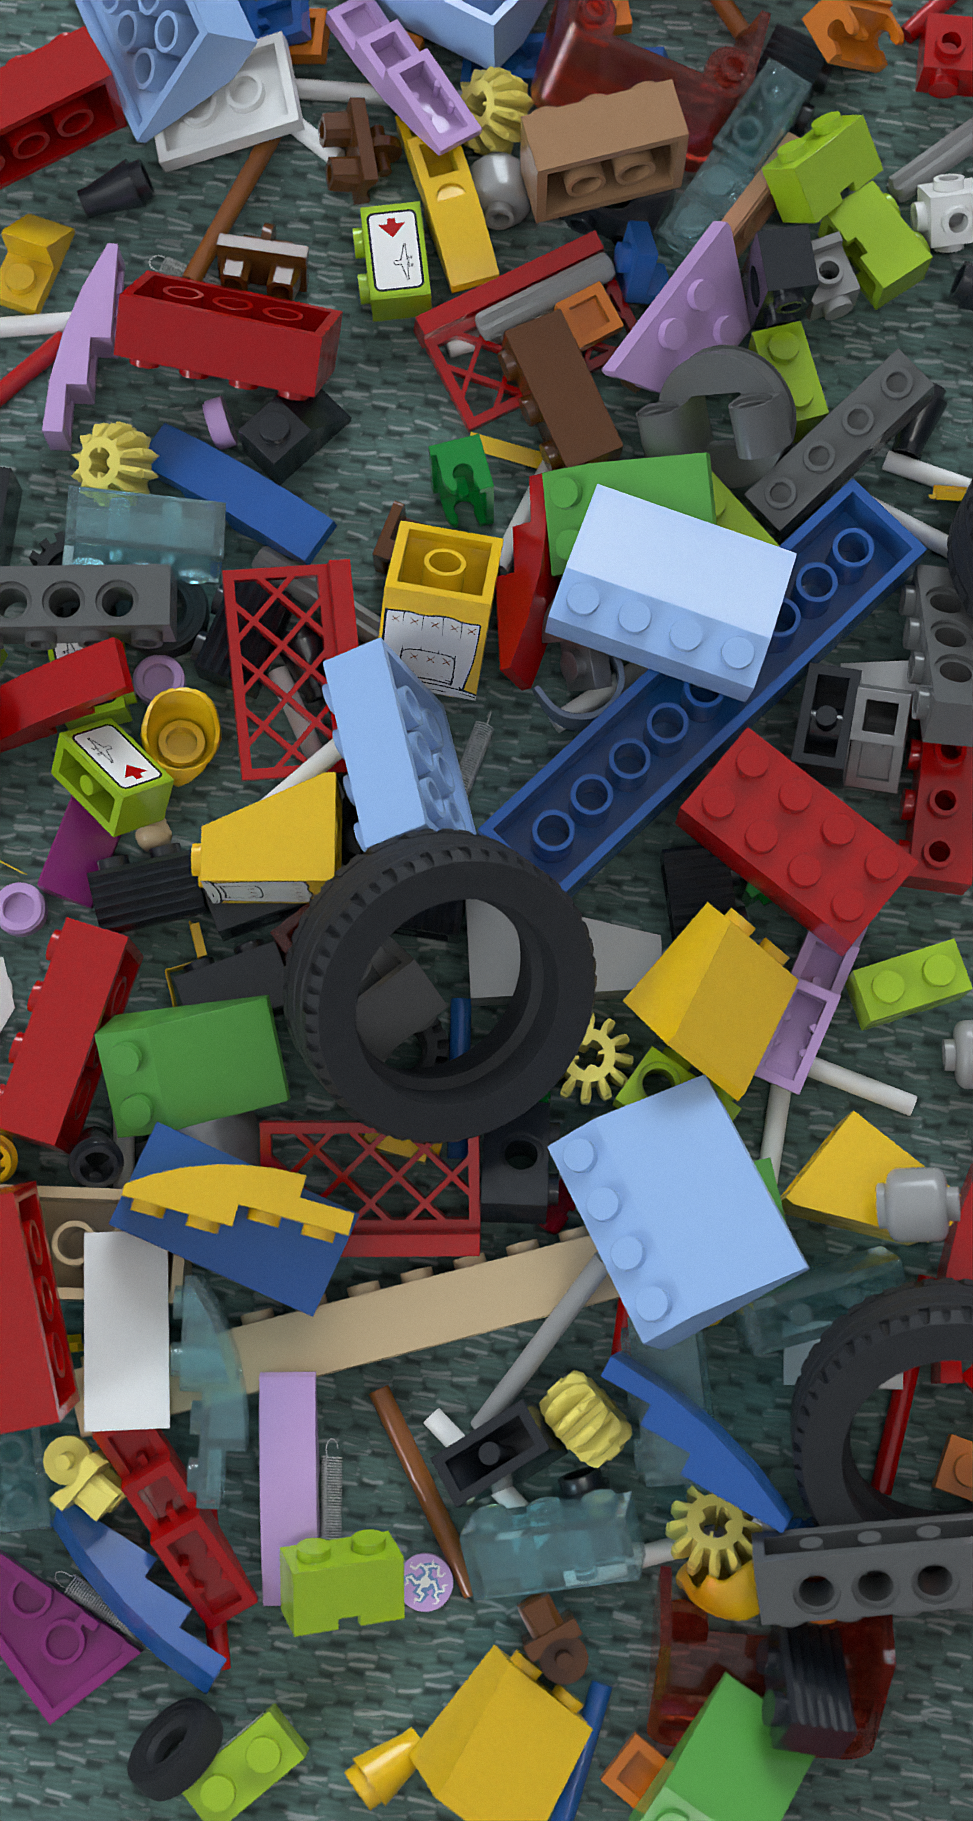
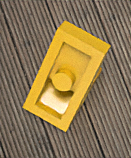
(32, 261)

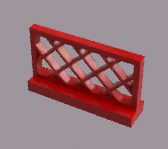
(457, 319)
(338, 636)
(387, 1234)

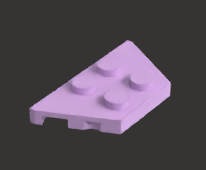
(693, 311)

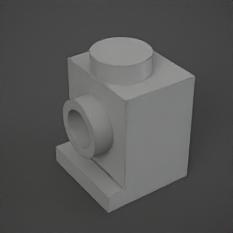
(836, 295)

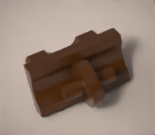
(366, 150)
(263, 262)
(553, 1639)

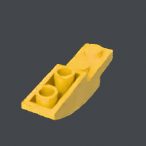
(451, 211)
(214, 1192)

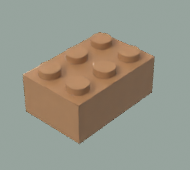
(603, 150)

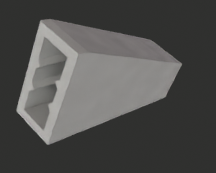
(494, 956)

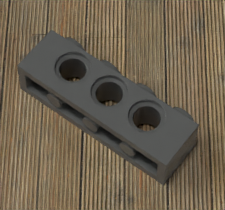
(840, 445)
(96, 588)
(940, 657)
(849, 1551)

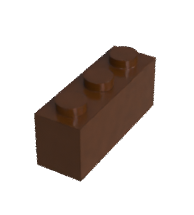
(558, 393)

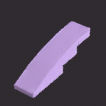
(403, 75)
(84, 340)
(808, 1013)
(287, 1469)

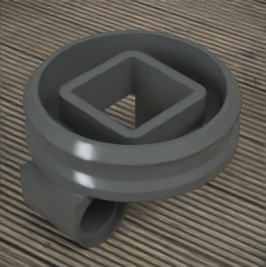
(760, 417)

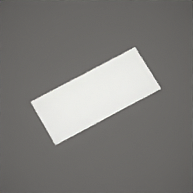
(125, 1333)

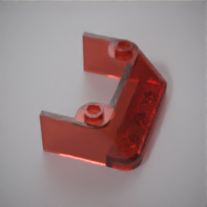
(586, 59)
(692, 1660)

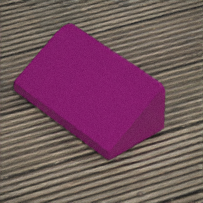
(75, 853)

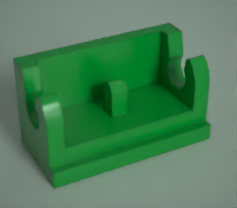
(462, 474)

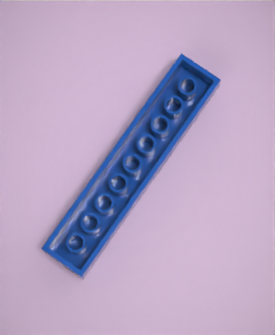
(672, 731)

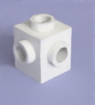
(944, 212)

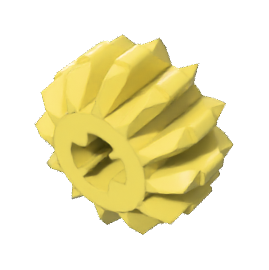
(497, 104)
(115, 459)
(593, 1075)
(585, 1419)
(703, 1549)

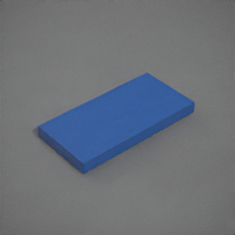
(250, 1253)

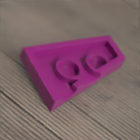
(54, 1642)

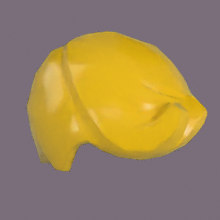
(181, 732)
(728, 1597)

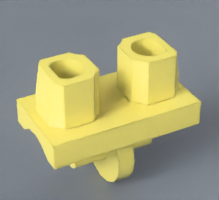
(88, 1477)

